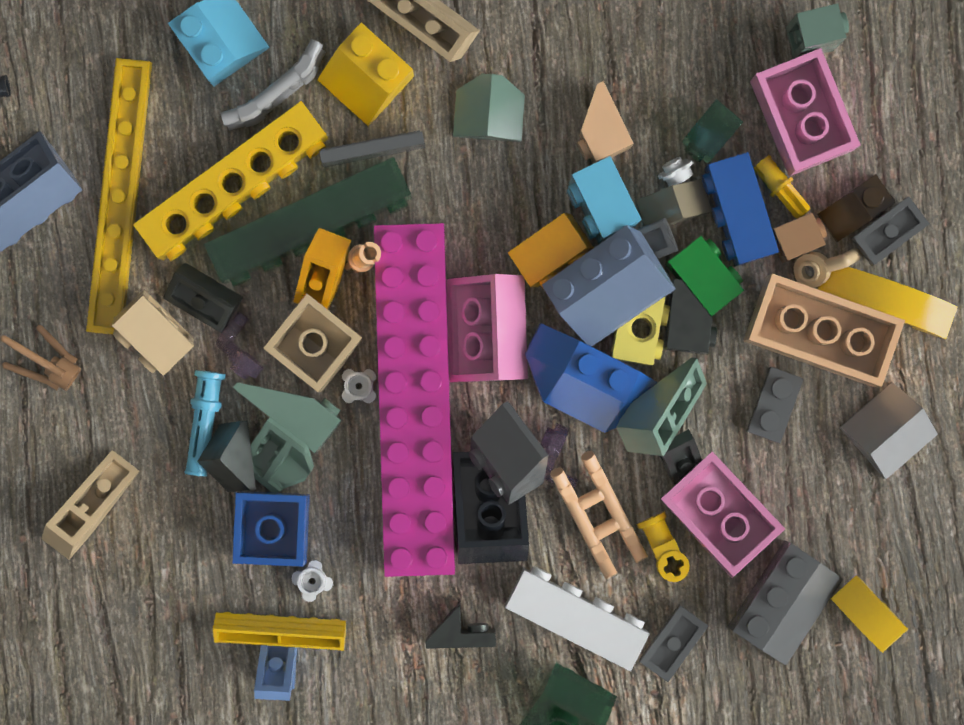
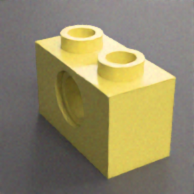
(640, 351)

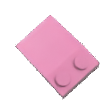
(722, 514)

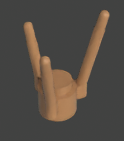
(60, 371)

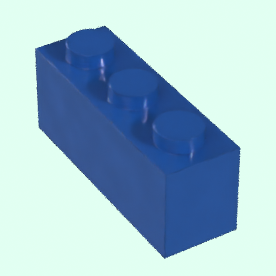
(739, 210)

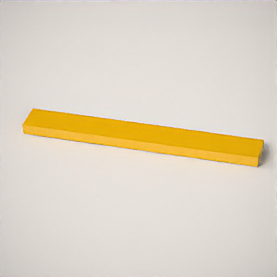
(119, 193)

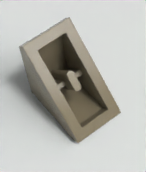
(675, 203)

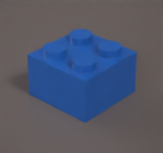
(271, 528)

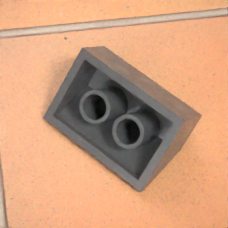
(785, 602)

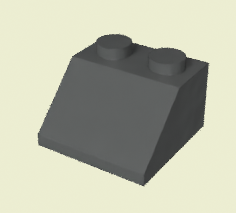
(508, 454)

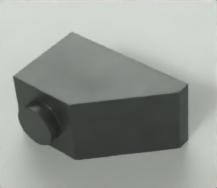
(688, 323)

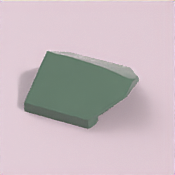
(489, 109)
(279, 457)

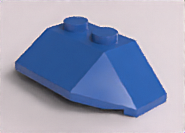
(583, 379)

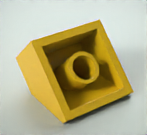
(365, 74)

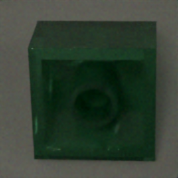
(569, 700)

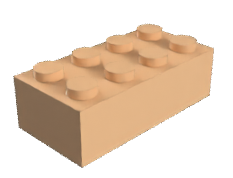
(824, 330)

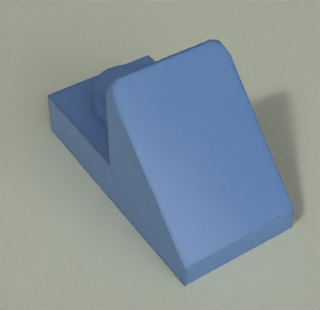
(275, 673)

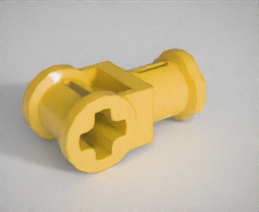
(664, 546)

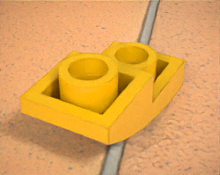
(869, 613)

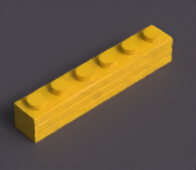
(279, 631)

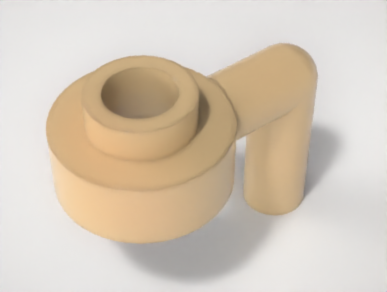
(823, 266)

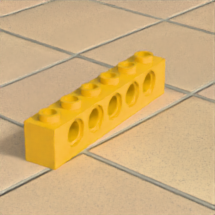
(156, 224)

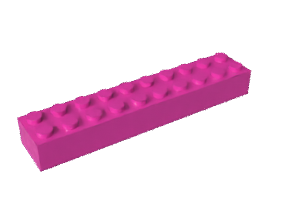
(414, 400)

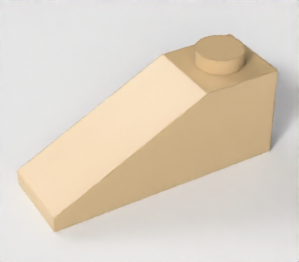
(89, 505)

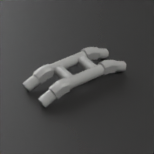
(257, 108)

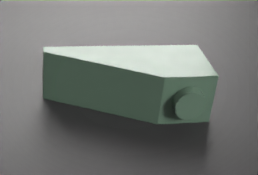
(660, 412)
(301, 415)

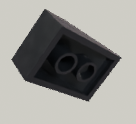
(486, 524)

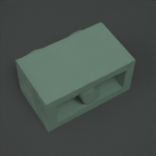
(817, 29)

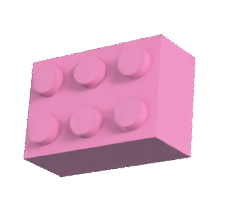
(804, 112)

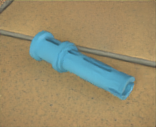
(205, 405)

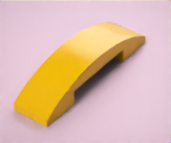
(898, 300)

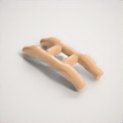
(591, 534)

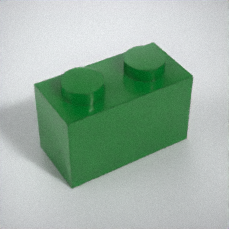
(706, 275)

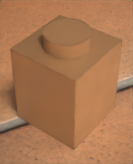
(799, 237)

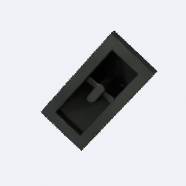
(230, 457)

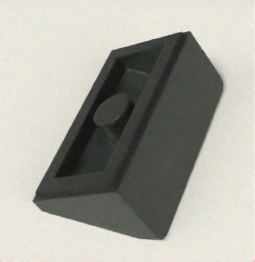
(202, 297)

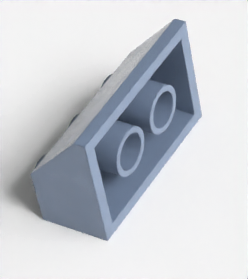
(32, 187)
(609, 285)

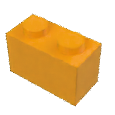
(550, 250)
(322, 267)

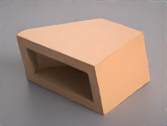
(603, 128)

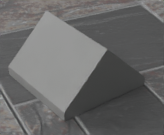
(889, 429)

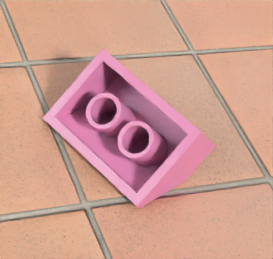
(487, 328)

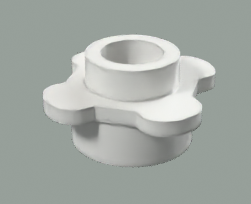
(676, 171)
(352, 393)
(309, 590)

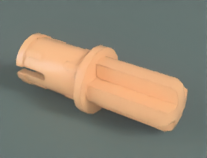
(363, 257)

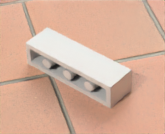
(576, 618)

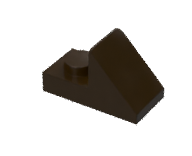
(856, 208)

